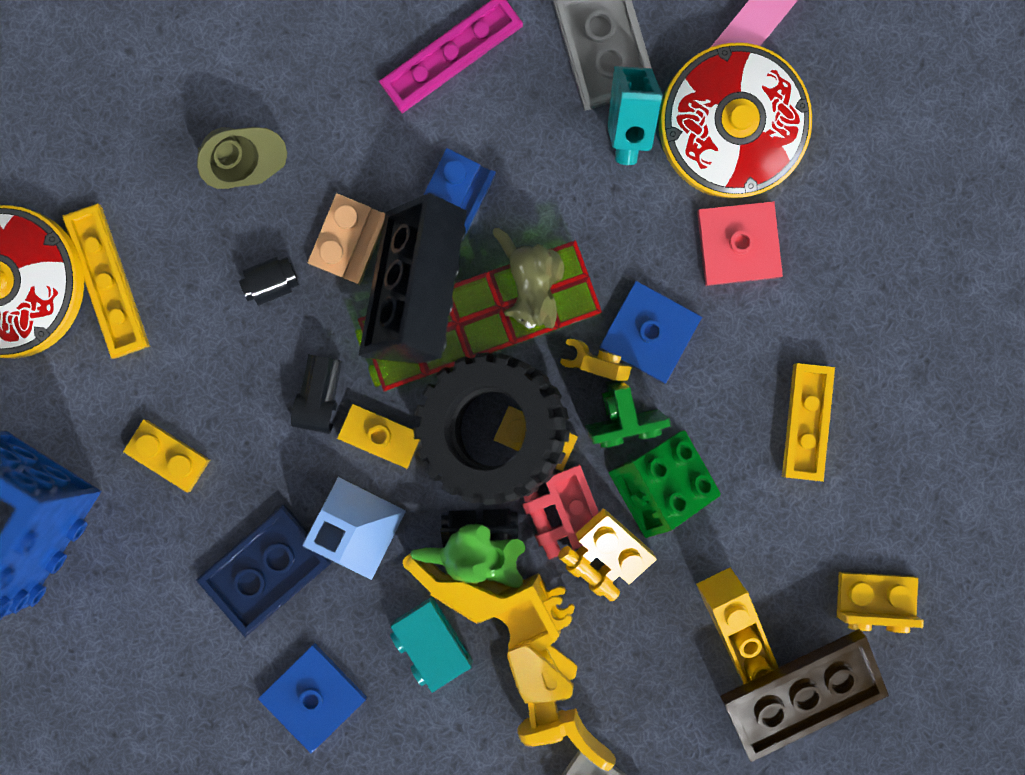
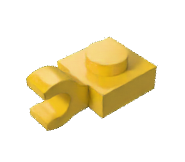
(604, 364)

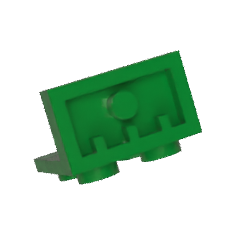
(665, 485)

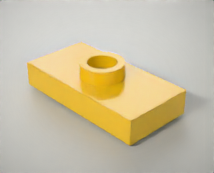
(379, 436)

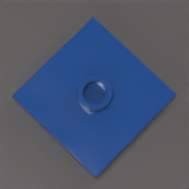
(650, 332)
(312, 698)

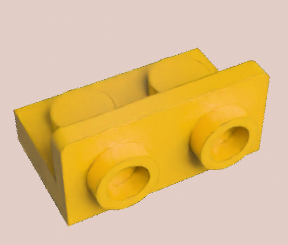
(878, 600)

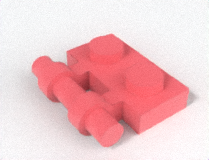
(573, 503)

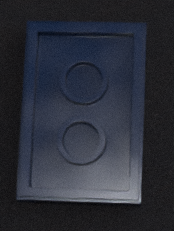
(263, 571)

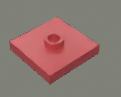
(739, 243)

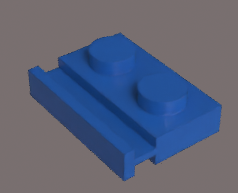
(461, 183)

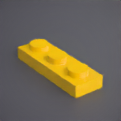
(808, 422)

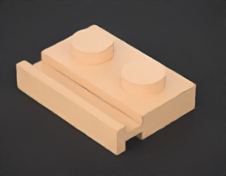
(347, 239)

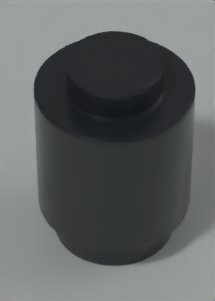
(268, 280)

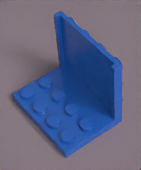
(46, 518)

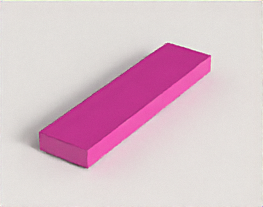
(450, 53)

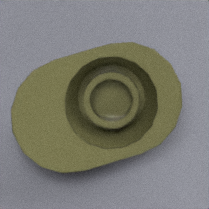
(240, 156)

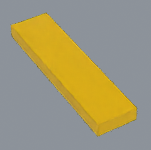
(106, 281)

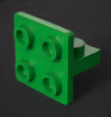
(623, 418)

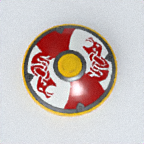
(735, 120)
(37, 282)

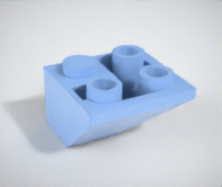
(354, 528)

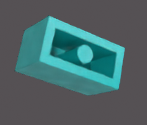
(431, 645)

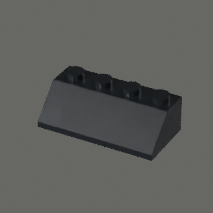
(414, 281)

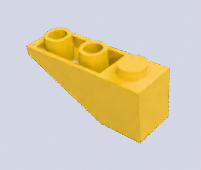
(737, 624)

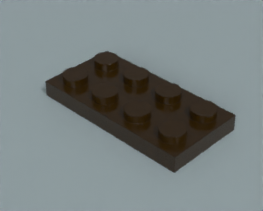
(805, 695)

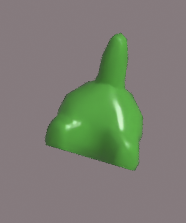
(476, 558)

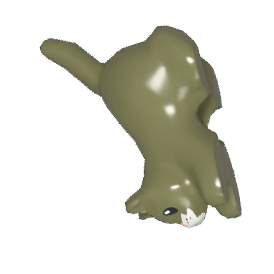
(534, 274)

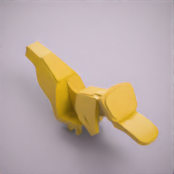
(537, 666)

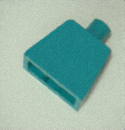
(633, 112)

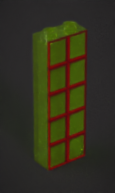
(479, 319)

